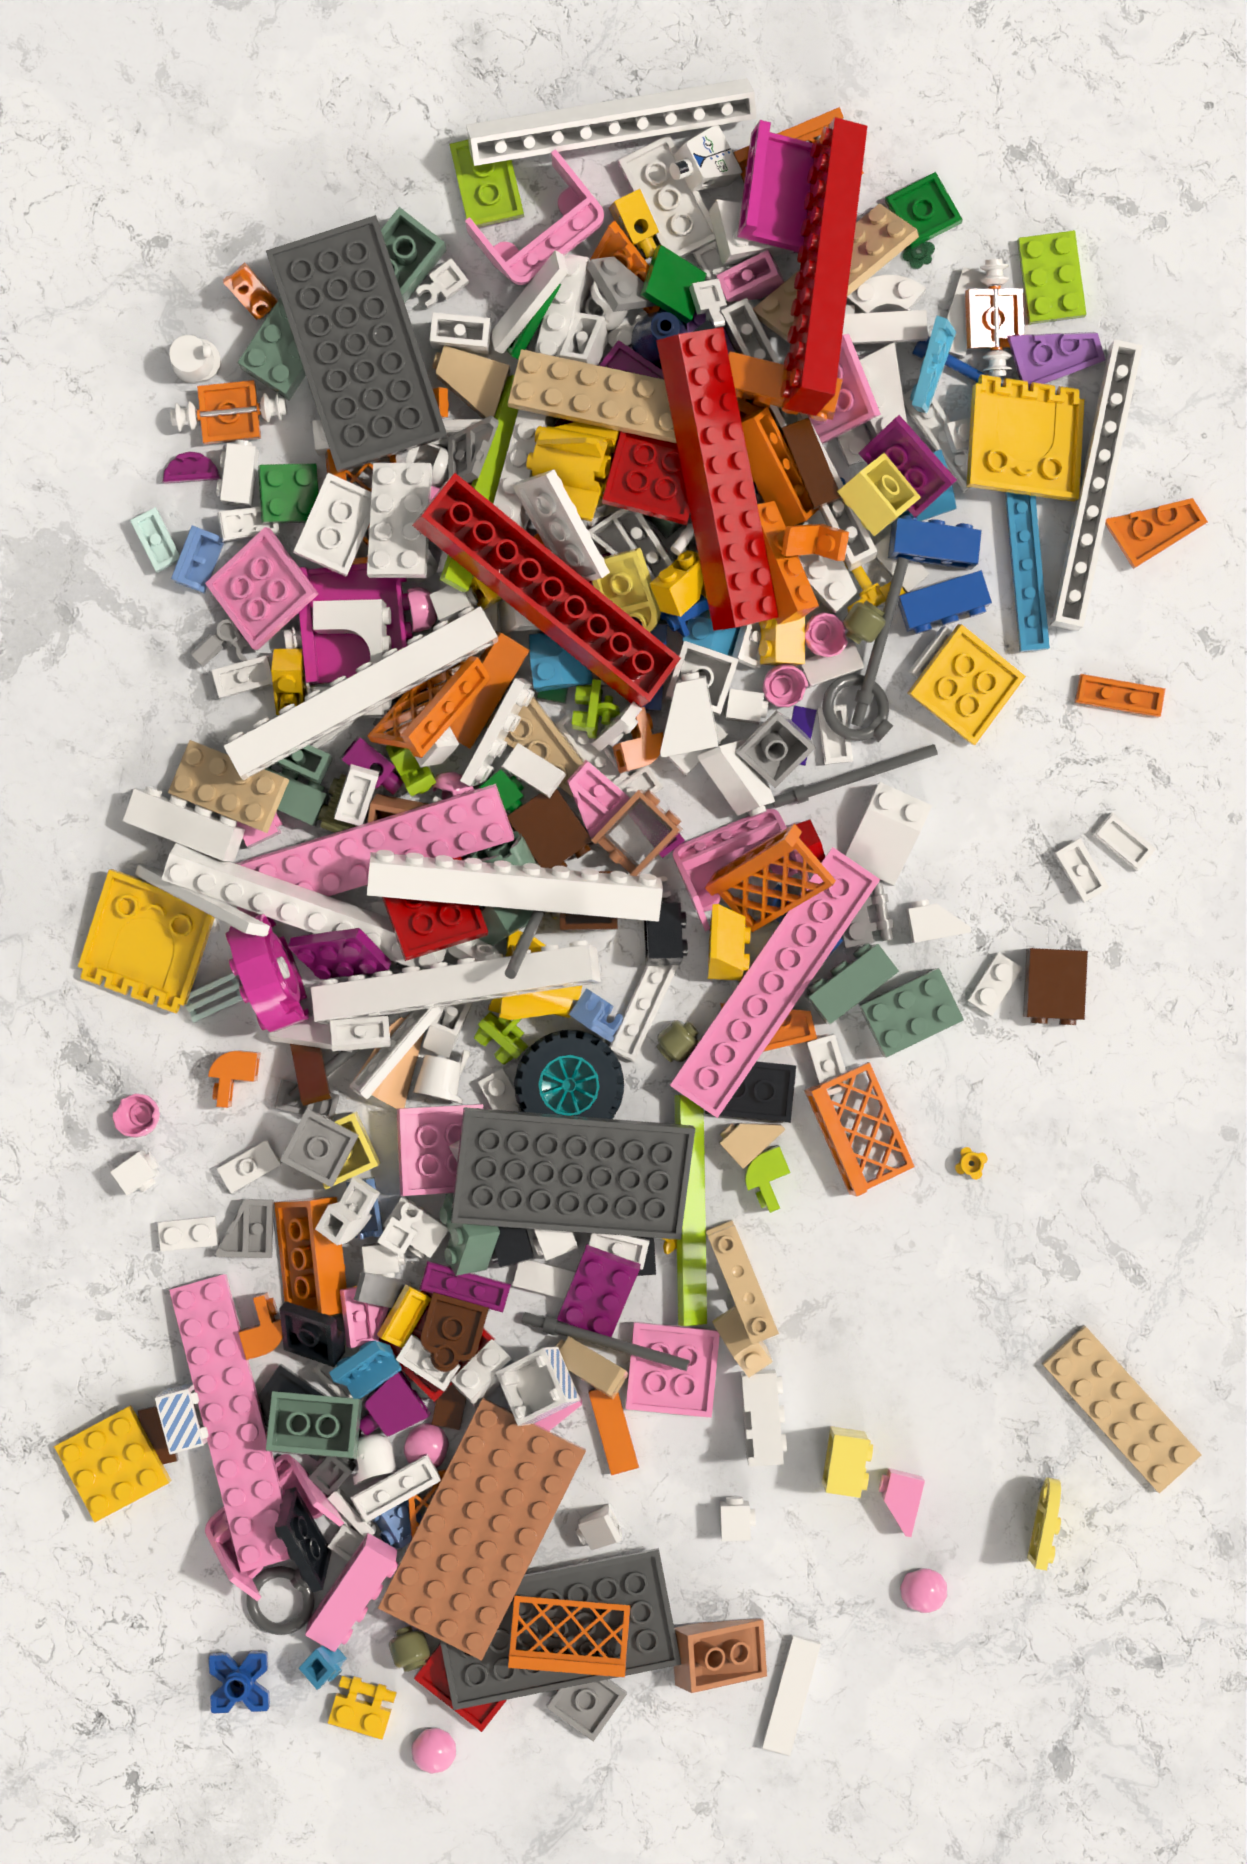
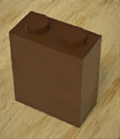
(551, 830)
(1055, 985)

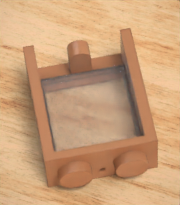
(638, 832)

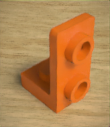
(815, 539)

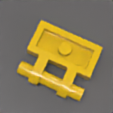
(360, 1715)

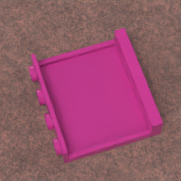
(775, 189)
(340, 655)

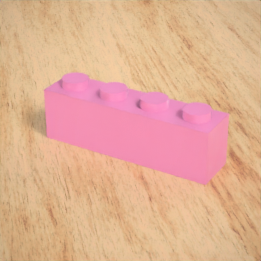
(351, 1593)

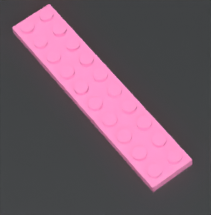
(343, 858)
(773, 986)
(232, 1418)

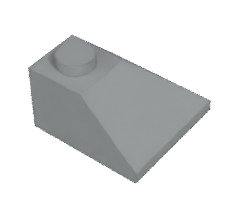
(776, 748)

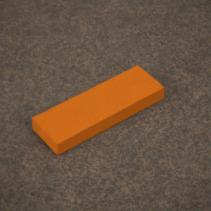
(1120, 695)
(613, 1432)

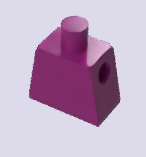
(363, 755)
(393, 1407)

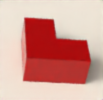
(811, 839)

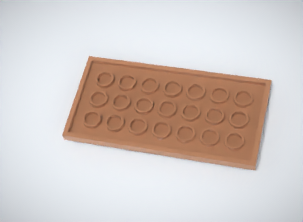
(482, 1529)

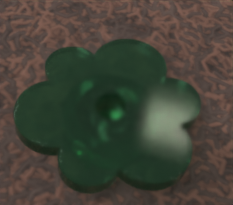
(918, 259)

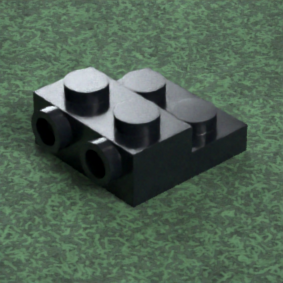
(311, 1334)

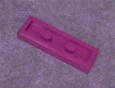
(465, 1287)

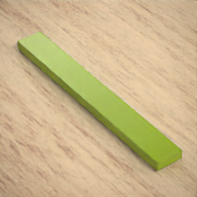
(488, 480)
(692, 1246)

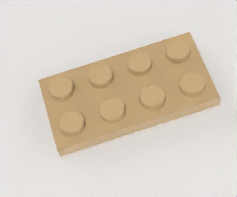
(213, 783)

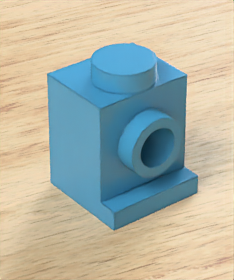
(322, 1666)

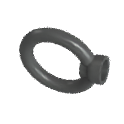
(875, 730)
(295, 1579)

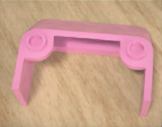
(580, 219)
(712, 851)
(217, 1529)

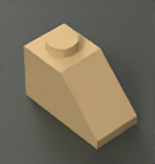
(748, 1140)
(748, 1356)

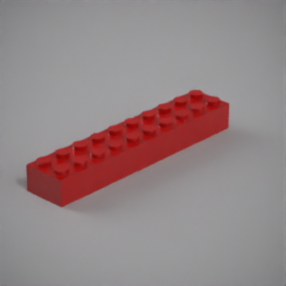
(824, 267)
(717, 478)
(546, 591)

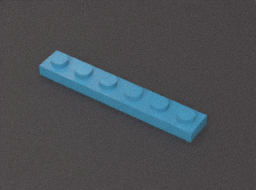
(1027, 572)

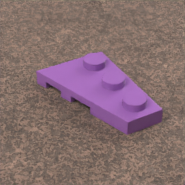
(1054, 355)

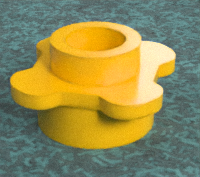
(968, 1155)

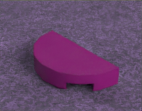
(190, 468)

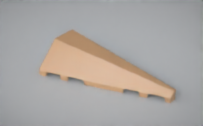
(397, 1083)

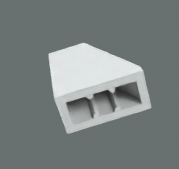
(690, 718)
(737, 780)

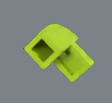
(415, 778)
(760, 1171)

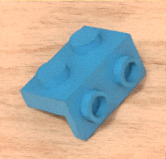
(366, 1368)

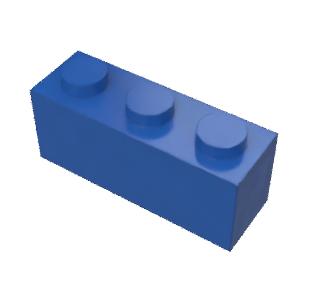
(935, 542)
(944, 602)

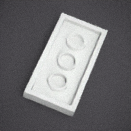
(676, 209)
(397, 500)
(560, 524)
(493, 742)

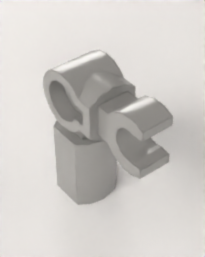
(212, 645)

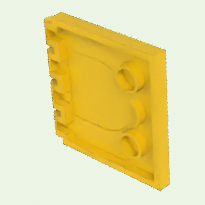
(1025, 438)
(144, 942)

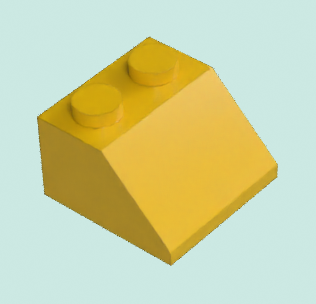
(727, 944)

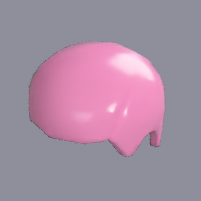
(421, 609)
(825, 635)
(784, 685)
(451, 785)
(136, 1115)
(426, 1440)
(924, 1590)
(434, 1750)

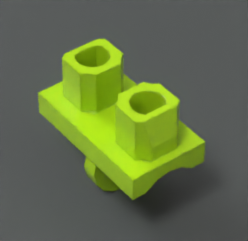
(592, 696)
(505, 1033)

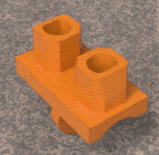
(250, 291)

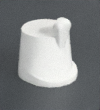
(194, 359)
(441, 1077)

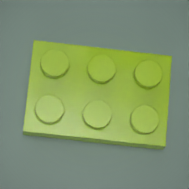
(486, 190)
(1051, 277)

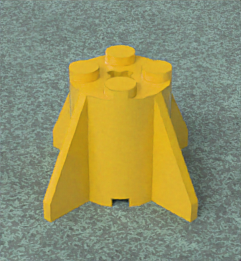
(580, 459)
(549, 1002)

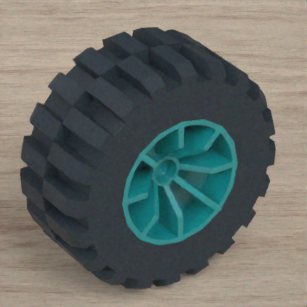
(570, 1076)

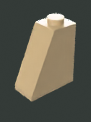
(472, 378)
(592, 1367)

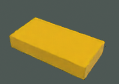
(404, 1316)

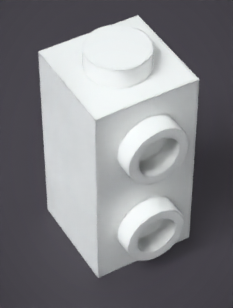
(239, 474)

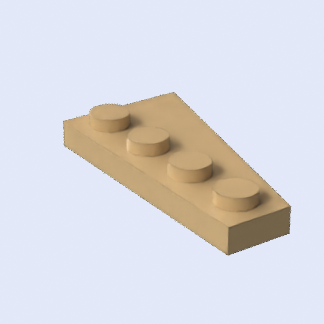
(543, 738)

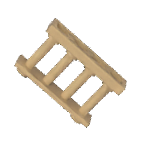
(742, 1282)

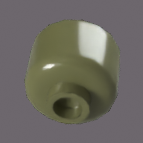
(864, 622)
(677, 1041)
(409, 1649)

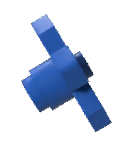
(250, 1693)

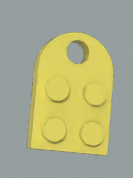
(629, 586)
(1045, 1525)

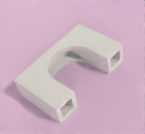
(360, 618)

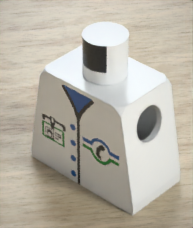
(706, 161)

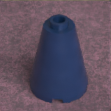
(652, 328)

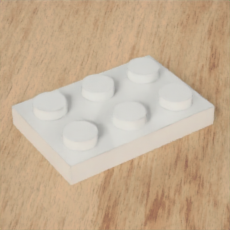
(335, 525)

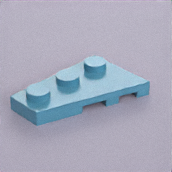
(933, 364)

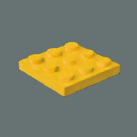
(966, 684)
(112, 1463)

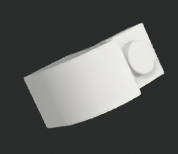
(350, 1215)

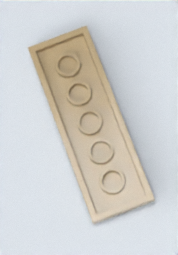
(876, 242)
(592, 395)
(1121, 1409)

